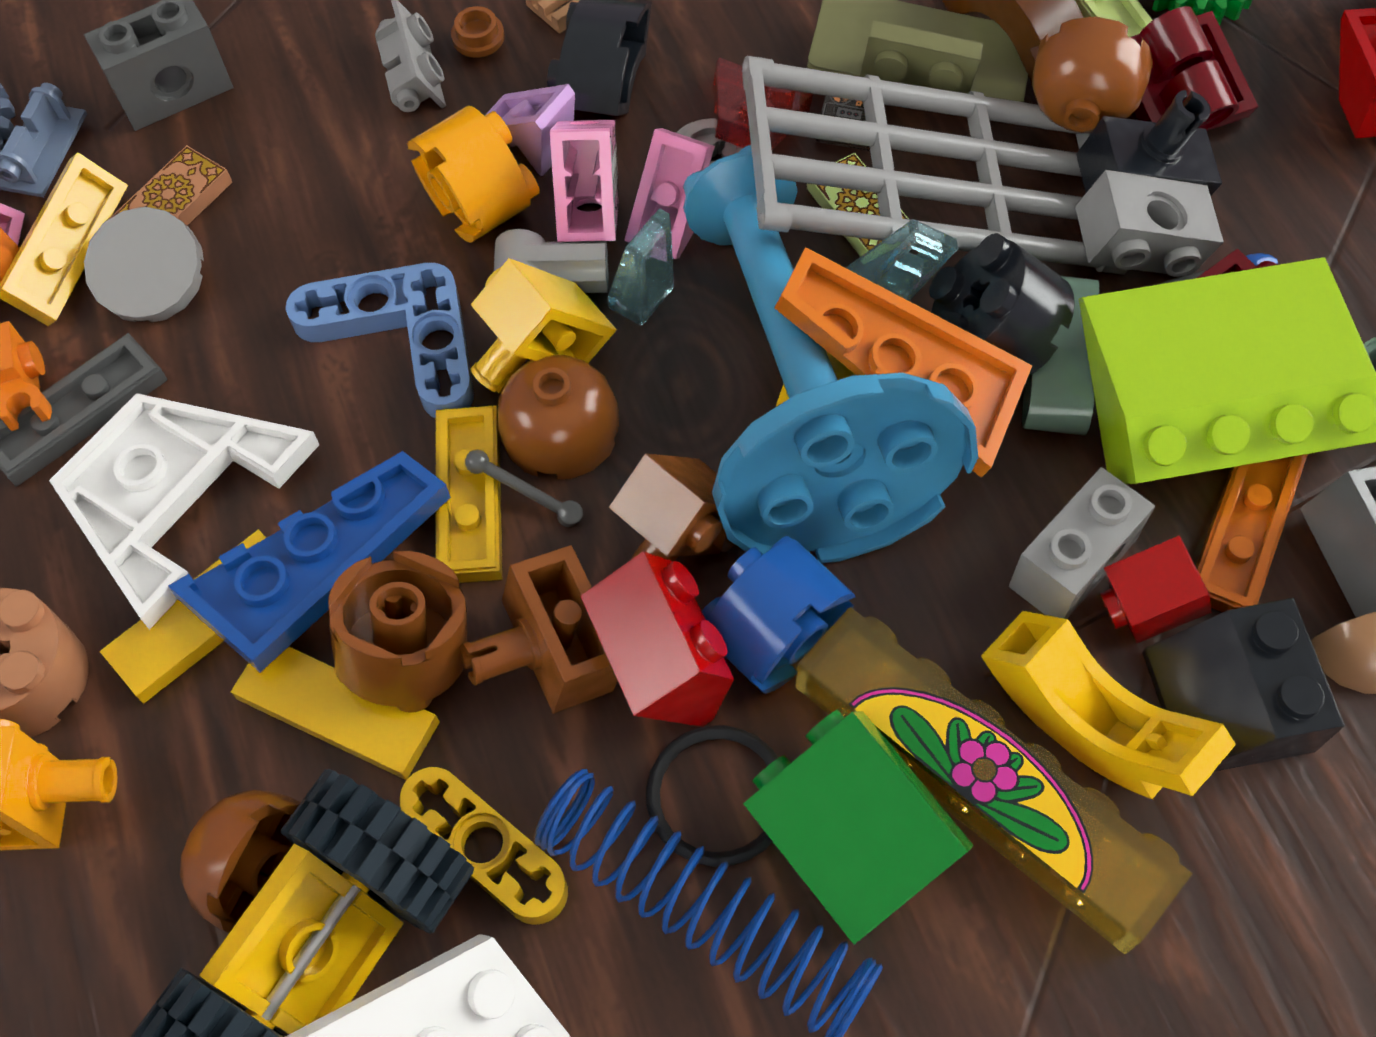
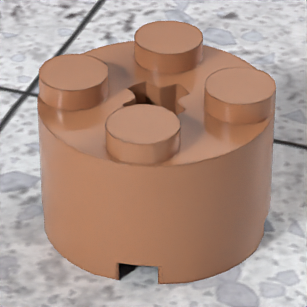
(39, 663)

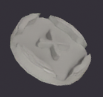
(144, 265)

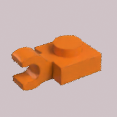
(19, 378)

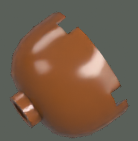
(1090, 73)
(558, 417)
(234, 853)

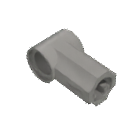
(576, 261)

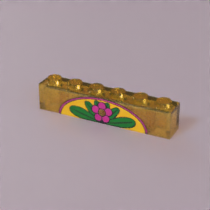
(996, 782)

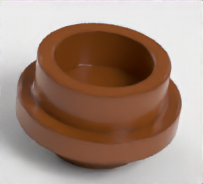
(477, 32)

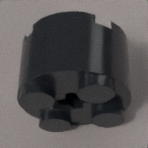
(1005, 299)

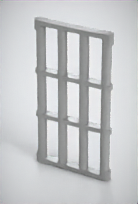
(890, 183)

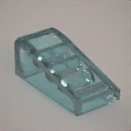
(912, 270)
(644, 271)

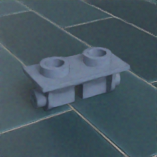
(41, 144)

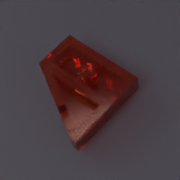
(731, 105)

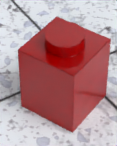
(1155, 590)

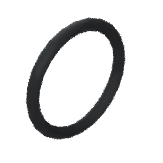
(655, 779)

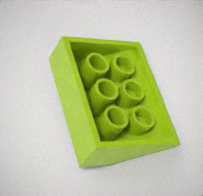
(1227, 371)

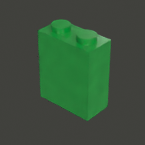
(855, 822)

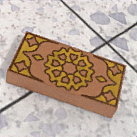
(182, 186)

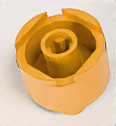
(473, 171)

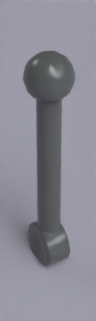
(568, 513)

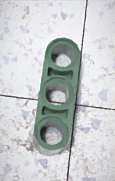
(1061, 391)

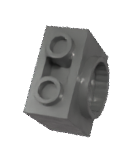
(159, 61)

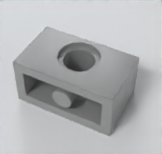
(1148, 224)
(1078, 543)

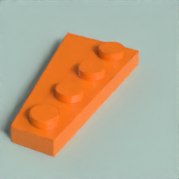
(887, 334)

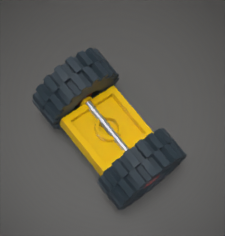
(317, 918)

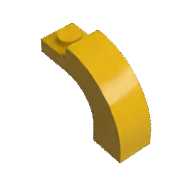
(1095, 717)

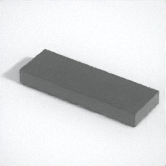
(80, 407)

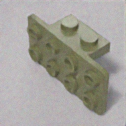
(917, 47)

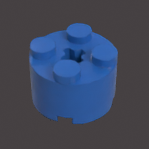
(776, 611)

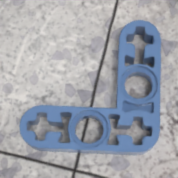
(404, 308)

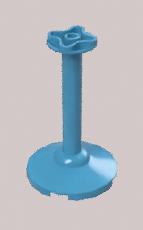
(842, 458)

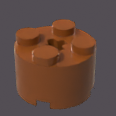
(398, 629)

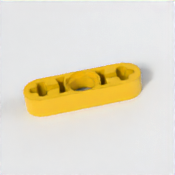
(533, 863)

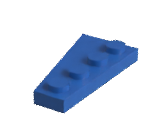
(282, 584)

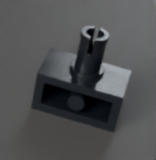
(1164, 149)

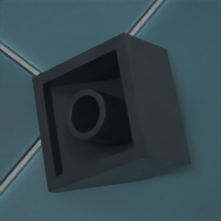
(1253, 676)

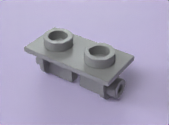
(407, 56)

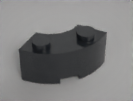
(602, 53)

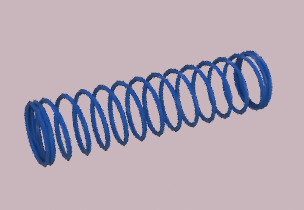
(551, 832)

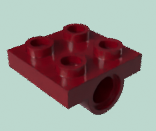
(1193, 56)

